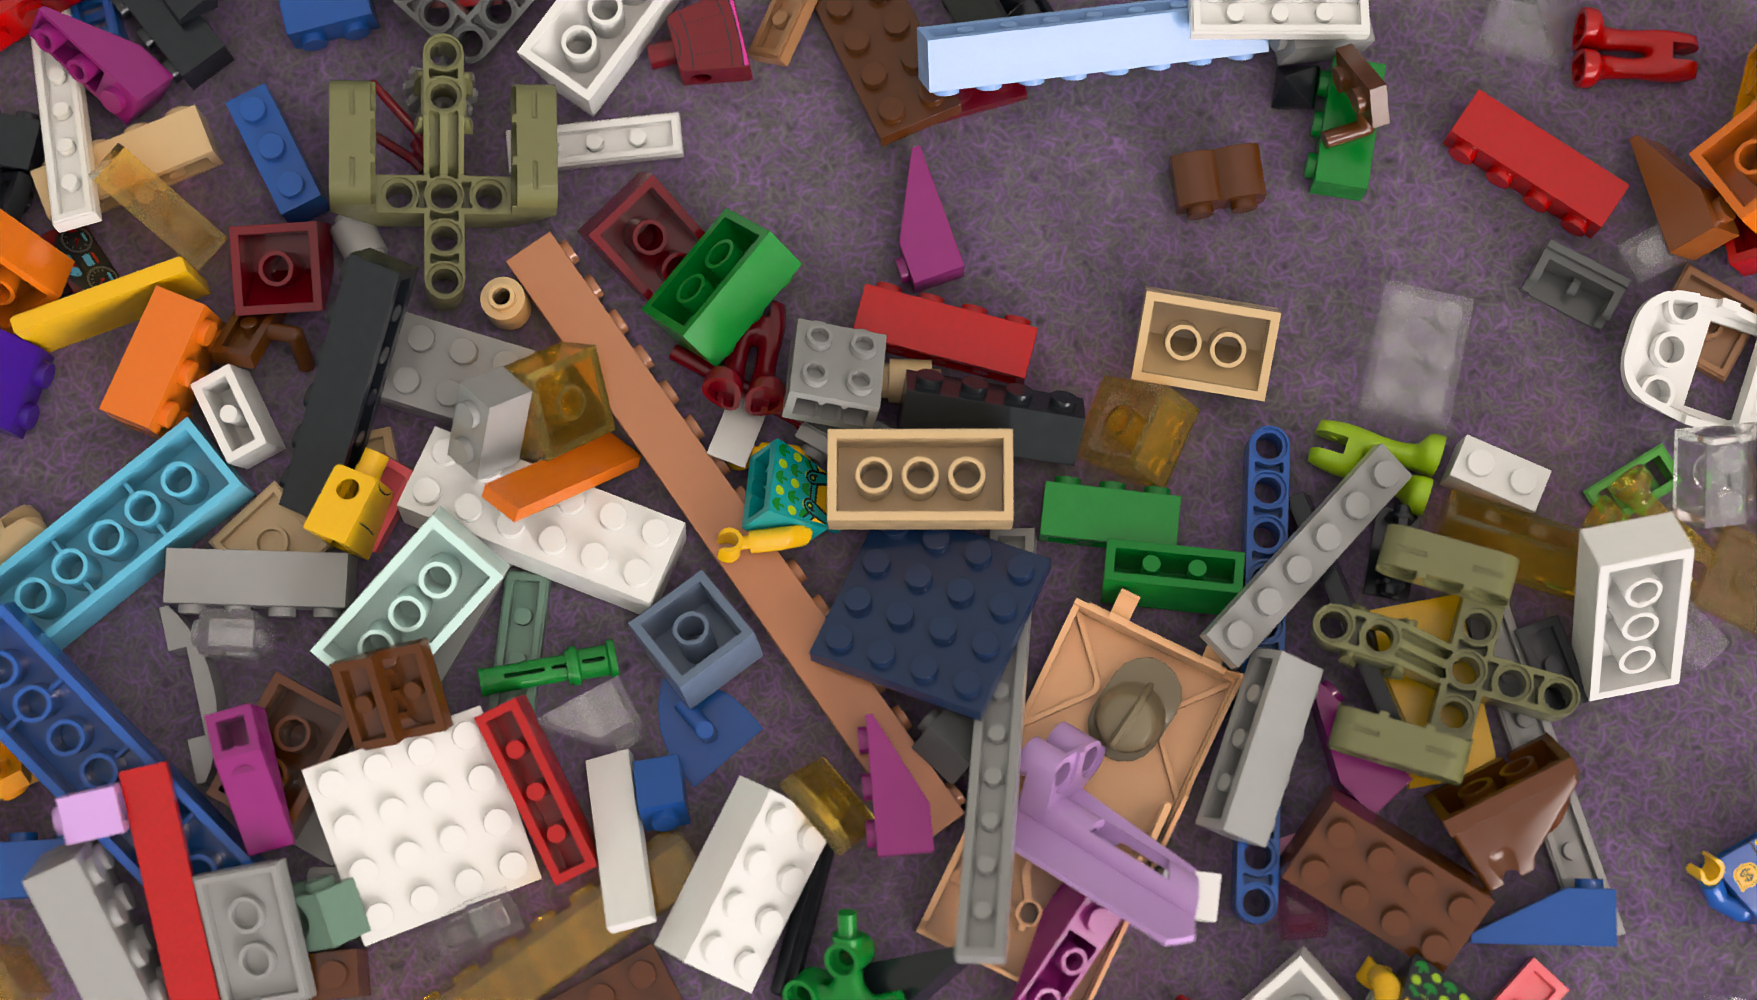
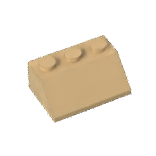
(1205, 343)

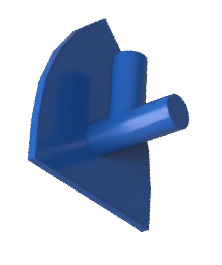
(705, 733)

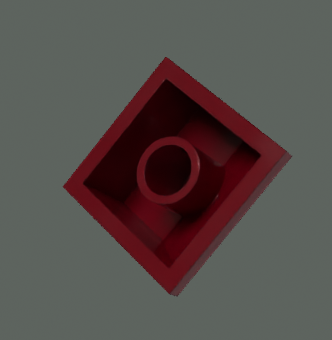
(281, 267)

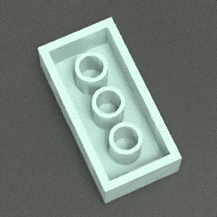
(418, 593)

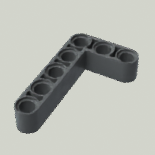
(463, 20)

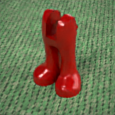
(1655, 45)

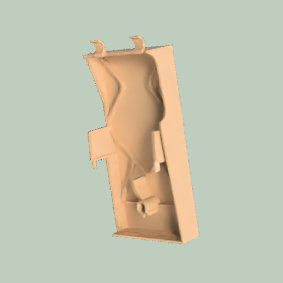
(1142, 791)

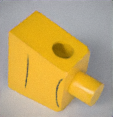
(352, 506)

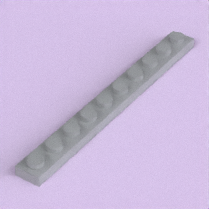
(994, 803)

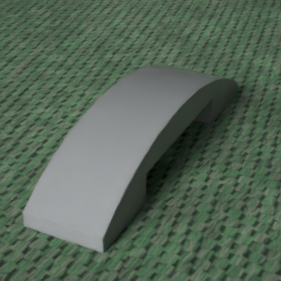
(207, 684)

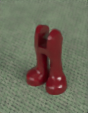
(765, 392)

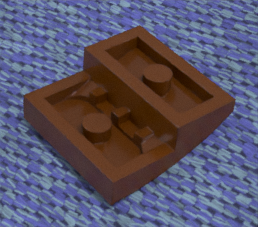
(391, 694)

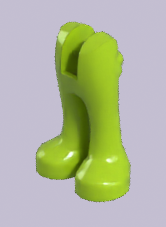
(1418, 457)

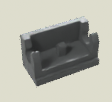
(1575, 285)

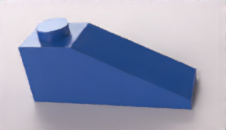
(1564, 917)

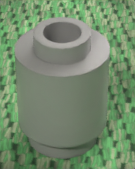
(355, 235)

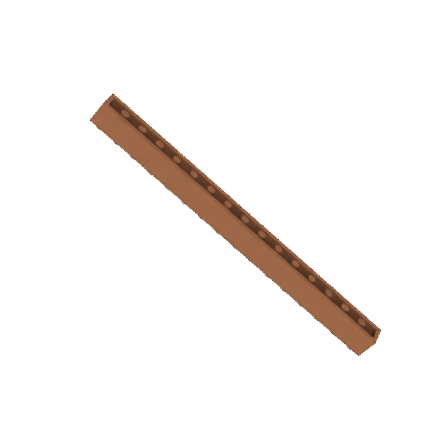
(711, 504)

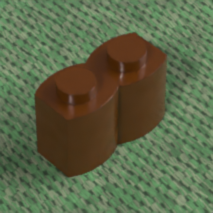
(1217, 180)

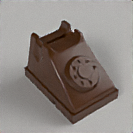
(1507, 808)

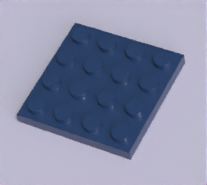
(932, 615)

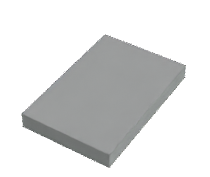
(254, 932)

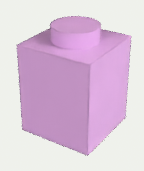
(91, 814)

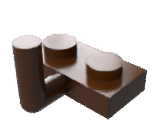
(1366, 94)
(248, 337)

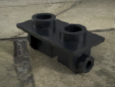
(1375, 582)

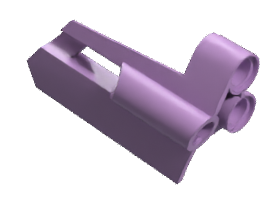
(1077, 836)

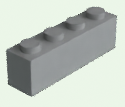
(260, 581)
(1259, 746)

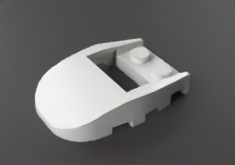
(1665, 349)

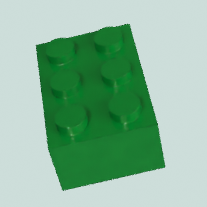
(722, 286)

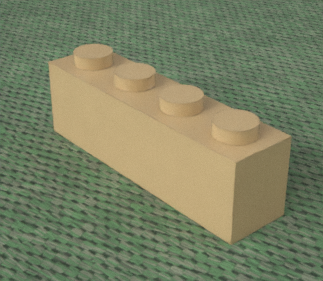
(170, 147)

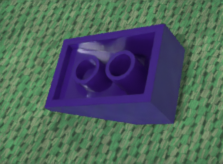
(23, 375)

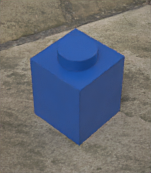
(661, 793)

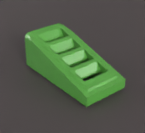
(1663, 462)

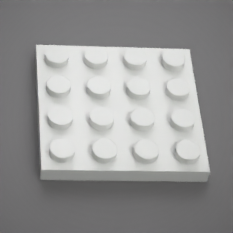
(421, 825)

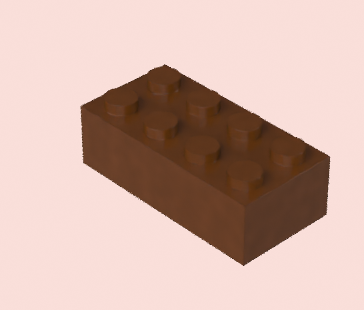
(1385, 879)

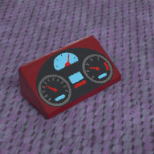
(90, 263)

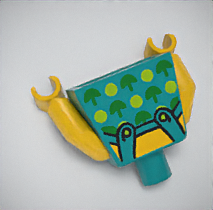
(782, 502)

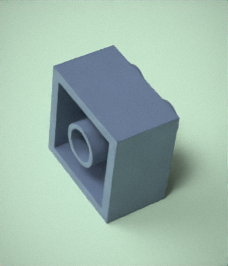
(696, 639)

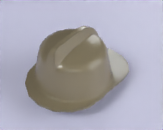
(1135, 708)

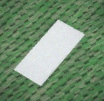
(736, 435)

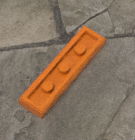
(563, 477)

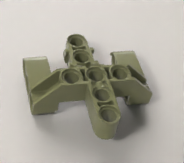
(364, 195)
(1485, 585)

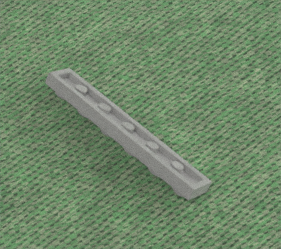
(1305, 556)

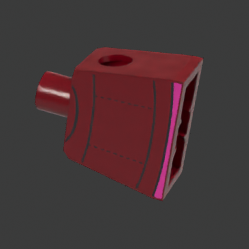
(704, 44)

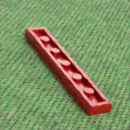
(168, 881)

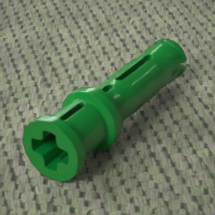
(579, 664)

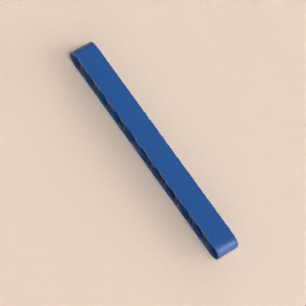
(1275, 519)

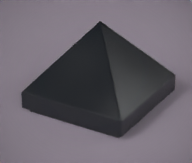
(1295, 87)

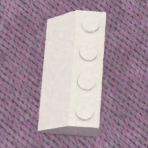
(592, 45)

